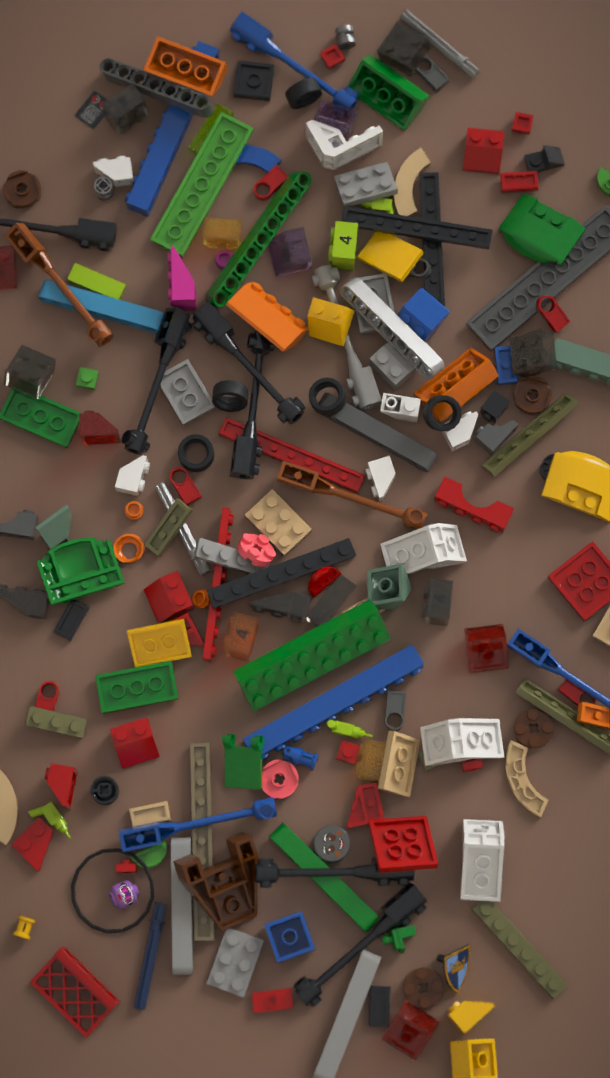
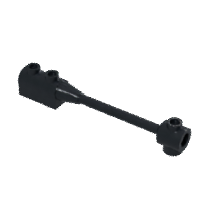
(86, 233)
(220, 333)
(170, 338)
(246, 446)
(268, 872)
(397, 913)

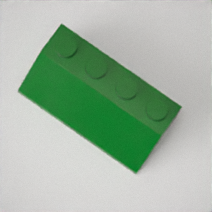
(388, 92)

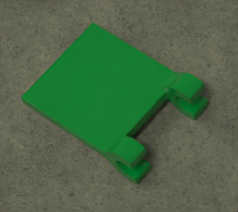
(243, 763)

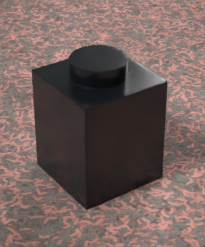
(494, 407)

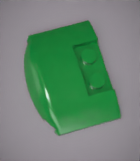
(540, 231)
(79, 569)

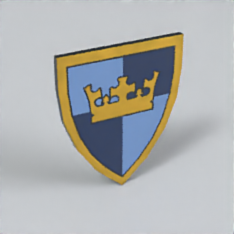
(456, 967)

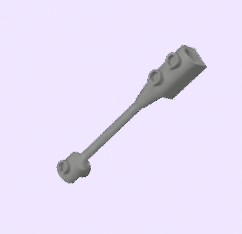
(360, 378)

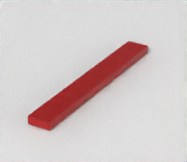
(287, 452)

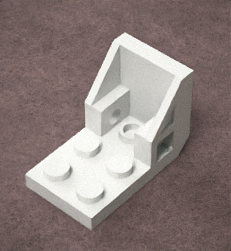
(332, 147)
(425, 548)
(461, 740)
(482, 860)

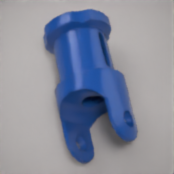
(298, 756)

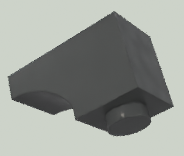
(492, 437)
(21, 526)

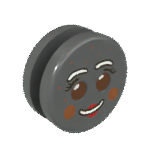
(331, 844)

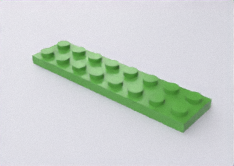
(202, 184)

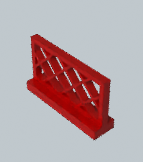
(89, 981)

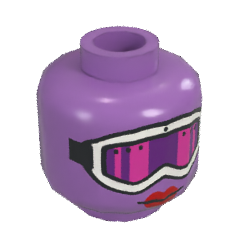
(124, 894)

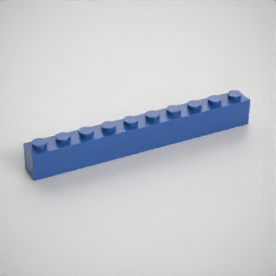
(162, 151)
(338, 700)

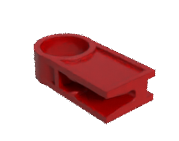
(273, 180)
(555, 316)
(187, 489)
(572, 692)
(47, 703)

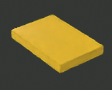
(390, 255)
(159, 643)

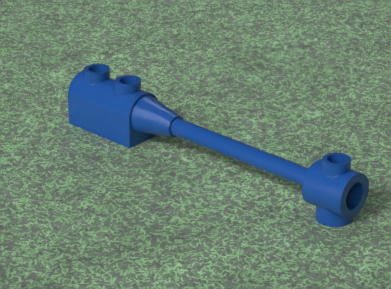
(260, 38)
(540, 657)
(154, 833)

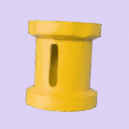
(25, 934)

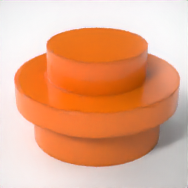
(134, 510)
(200, 599)

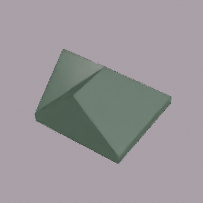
(56, 527)
(388, 586)

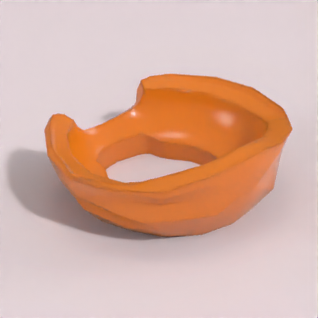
(124, 539)

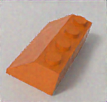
(186, 67)
(268, 316)
(459, 380)

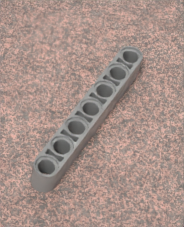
(392, 328)
(181, 913)
(347, 1015)

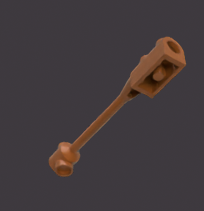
(34, 252)
(311, 482)

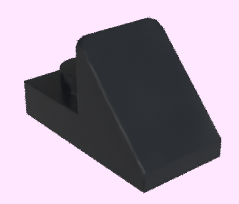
(547, 159)

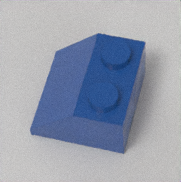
(423, 314)

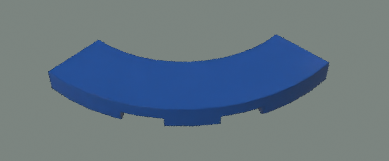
(259, 158)

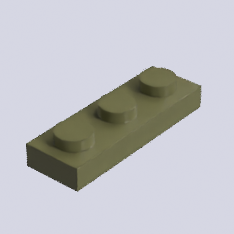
(168, 527)
(55, 722)

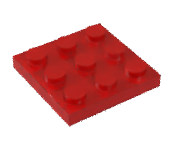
(584, 581)
(403, 844)

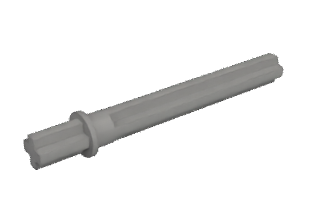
(461, 61)
(184, 532)

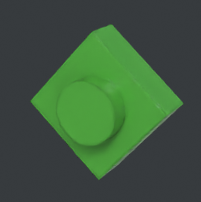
(87, 378)

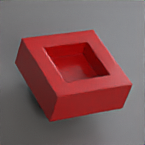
(332, 56)
(522, 123)
(348, 752)
(471, 765)
(126, 867)

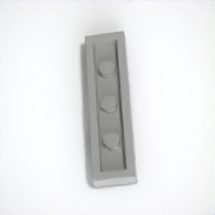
(223, 556)

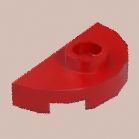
(322, 579)

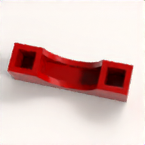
(494, 516)

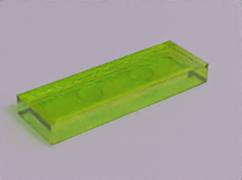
(198, 141)

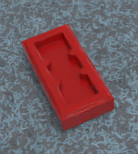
(519, 181)
(272, 1000)

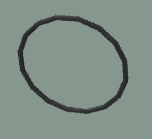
(151, 891)

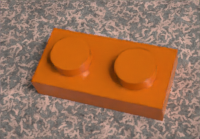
(593, 715)

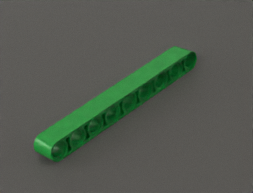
(266, 235)

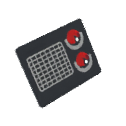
(92, 110)

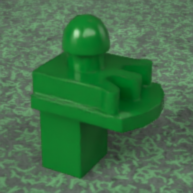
(395, 937)

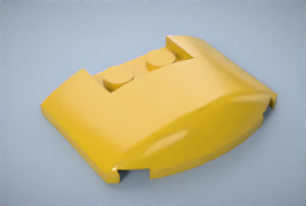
(579, 483)

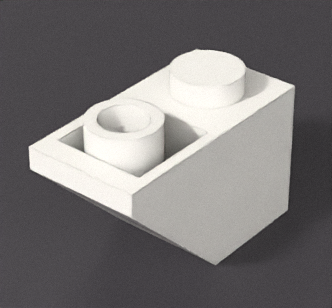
(117, 170)
(400, 407)
(462, 432)
(131, 476)
(382, 476)

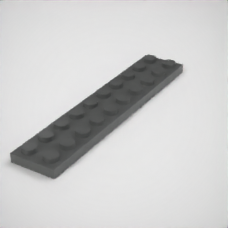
(518, 301)

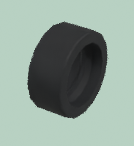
(303, 93)
(324, 383)
(230, 404)
(427, 413)
(195, 438)

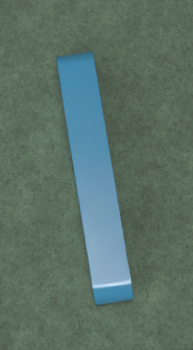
(104, 307)

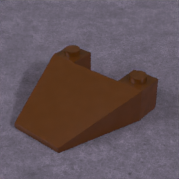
(226, 888)

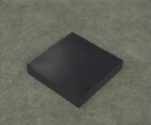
(254, 80)

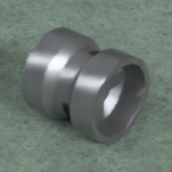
(345, 36)
(103, 193)

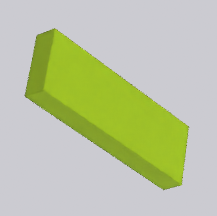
(96, 282)

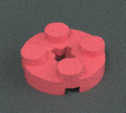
(256, 549)
(289, 784)

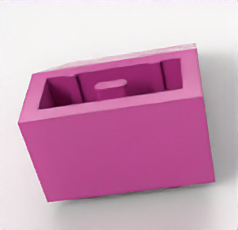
(181, 284)

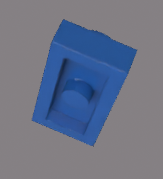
(504, 366)

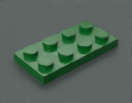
(41, 417)
(136, 687)

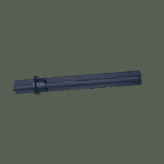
(150, 955)

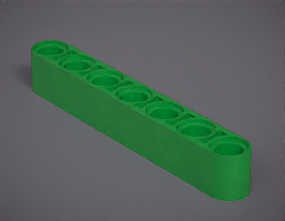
(331, 885)

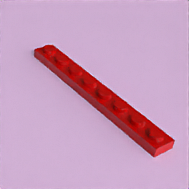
(218, 577)

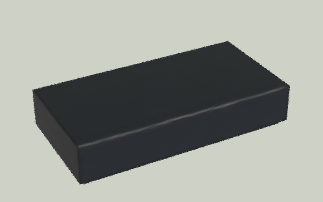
(71, 619)
(379, 1006)

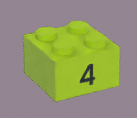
(343, 245)

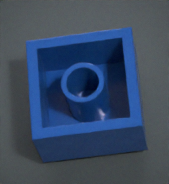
(289, 937)

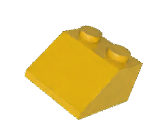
(329, 321)
(468, 1013)
(474, 1058)

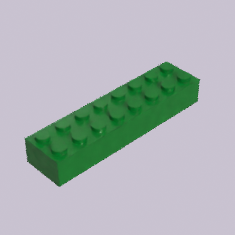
(312, 655)

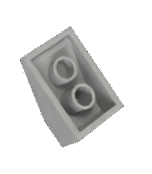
(392, 366)

